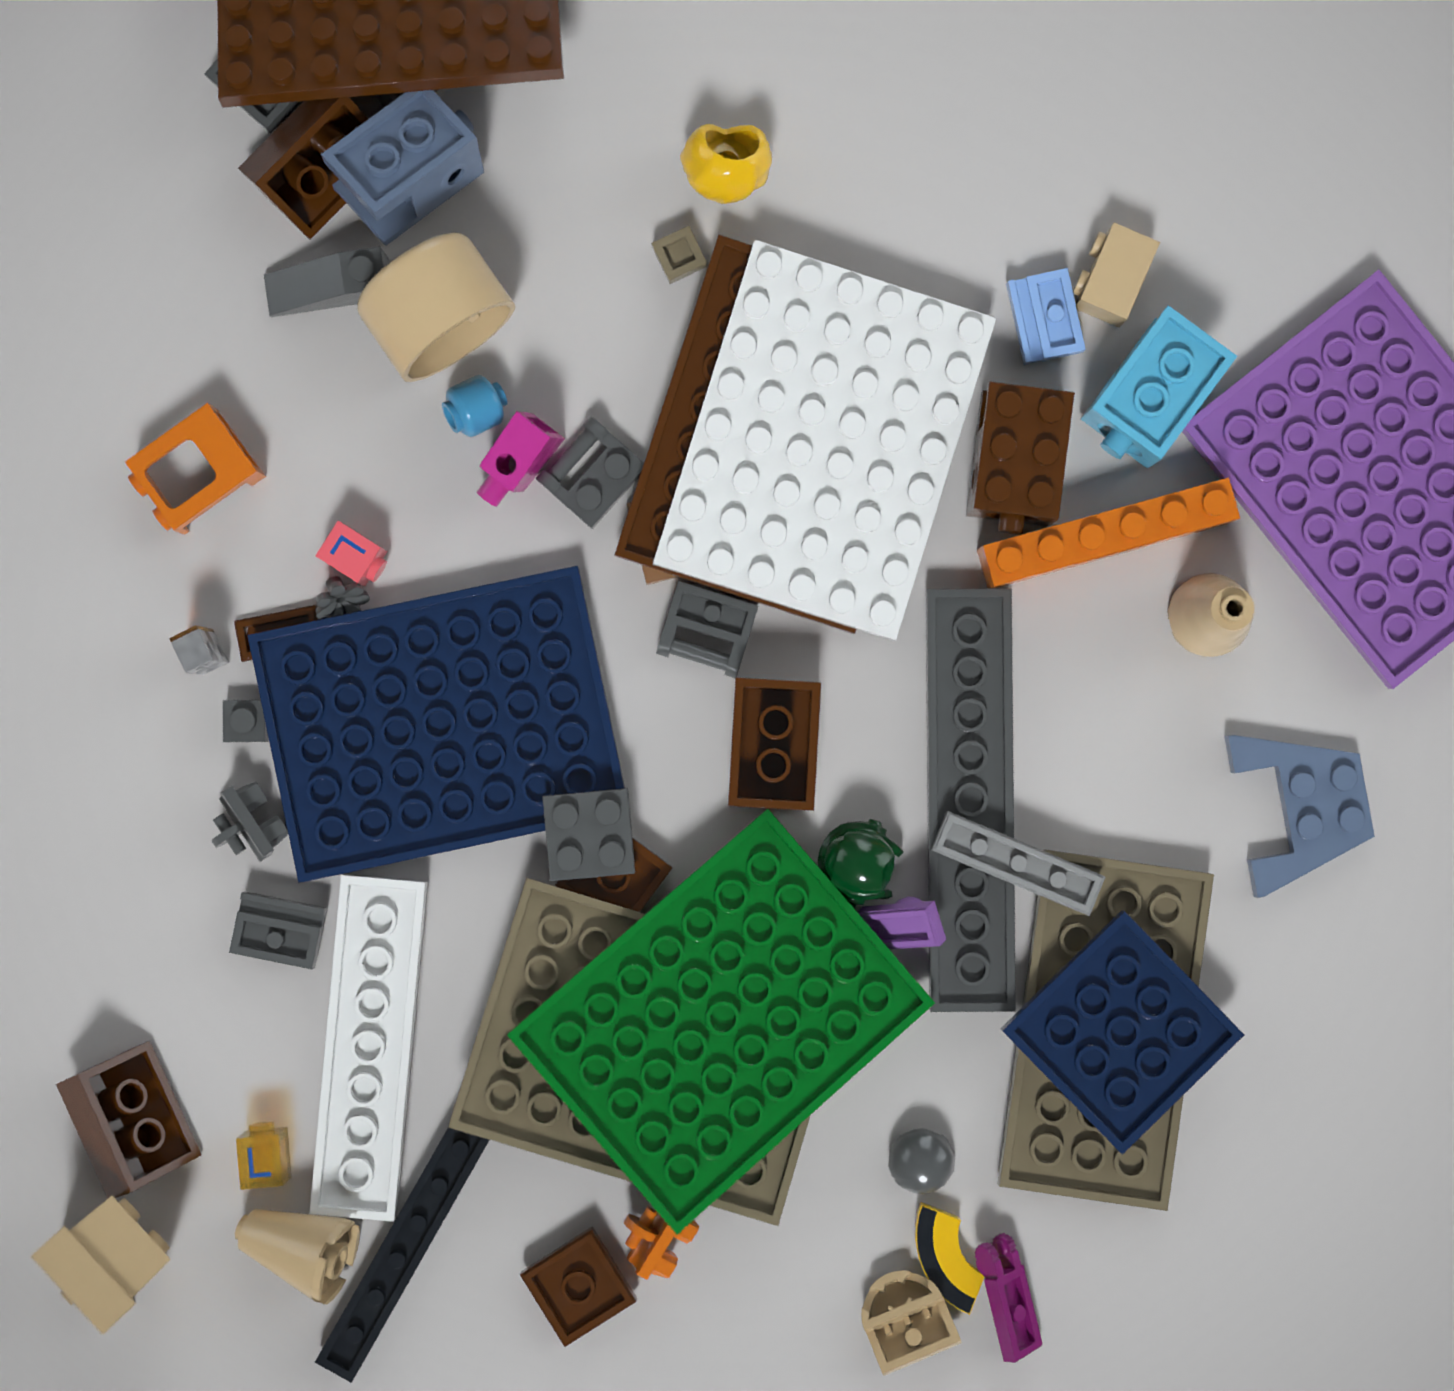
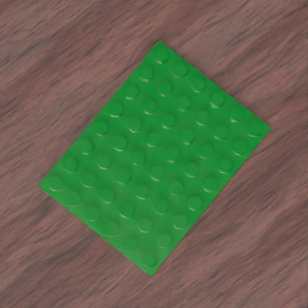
(721, 1020)

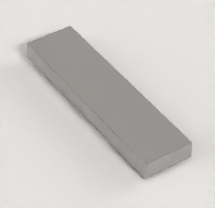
(1018, 863)

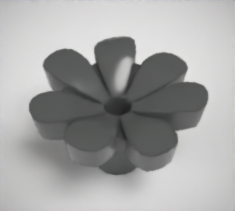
(340, 598)

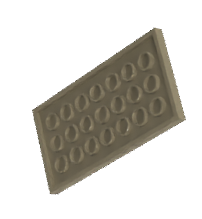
(1046, 1138)

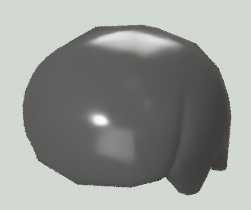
(921, 1161)

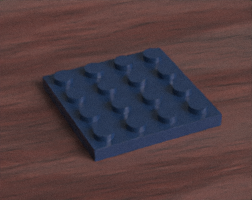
(1122, 1031)

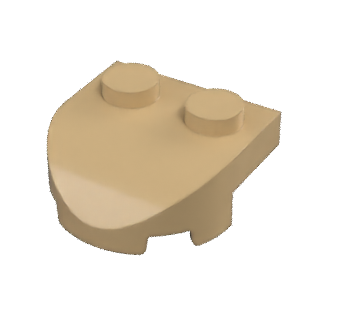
(906, 1320)

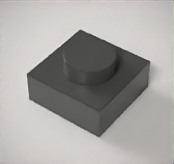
(244, 721)

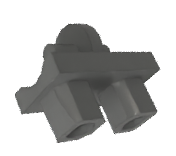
(239, 806)

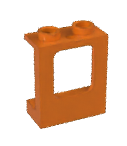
(221, 449)

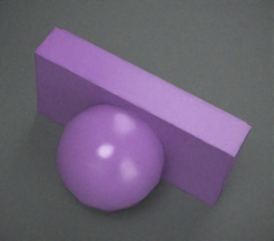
(905, 923)

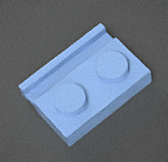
(1045, 316)

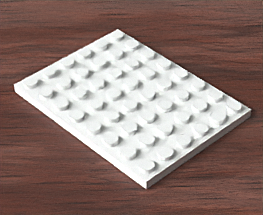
(824, 440)

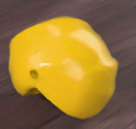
(726, 162)

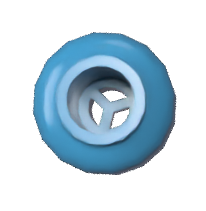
(474, 406)

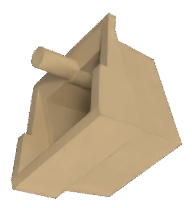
(103, 1261)

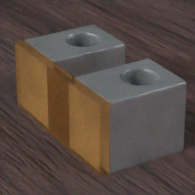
(198, 650)

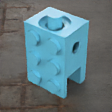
(1158, 388)

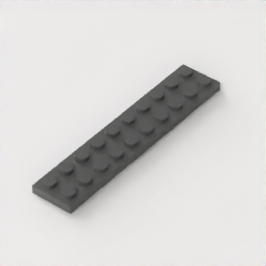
(974, 779)

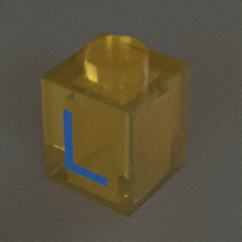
(263, 1156)

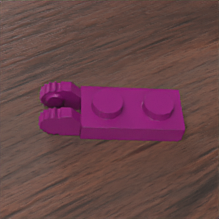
(1009, 1297)

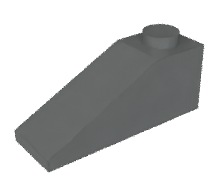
(323, 282)

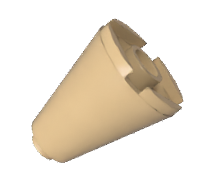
(1210, 614)
(301, 1249)

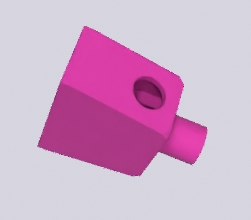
(530, 444)

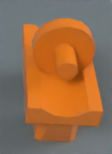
(650, 1241)

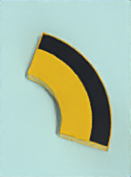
(942, 1258)

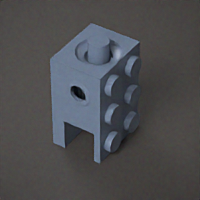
(405, 162)

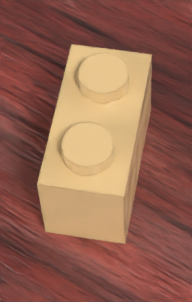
(1115, 275)

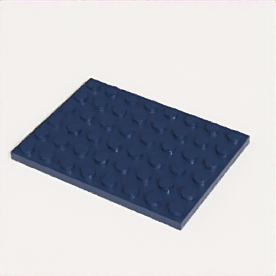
(434, 721)

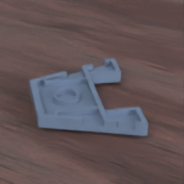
(1320, 803)

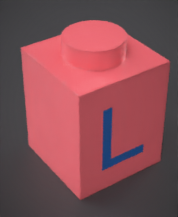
(352, 554)

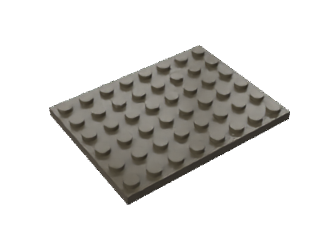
(508, 1098)

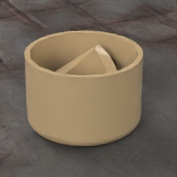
(434, 305)

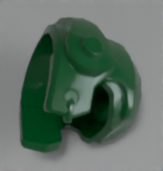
(859, 860)

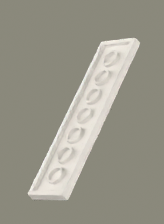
(368, 1047)

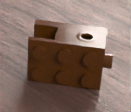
(1020, 455)

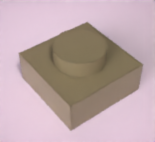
(679, 254)

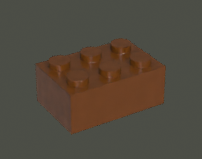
(774, 744)

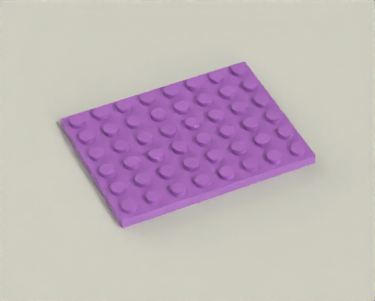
(1351, 471)

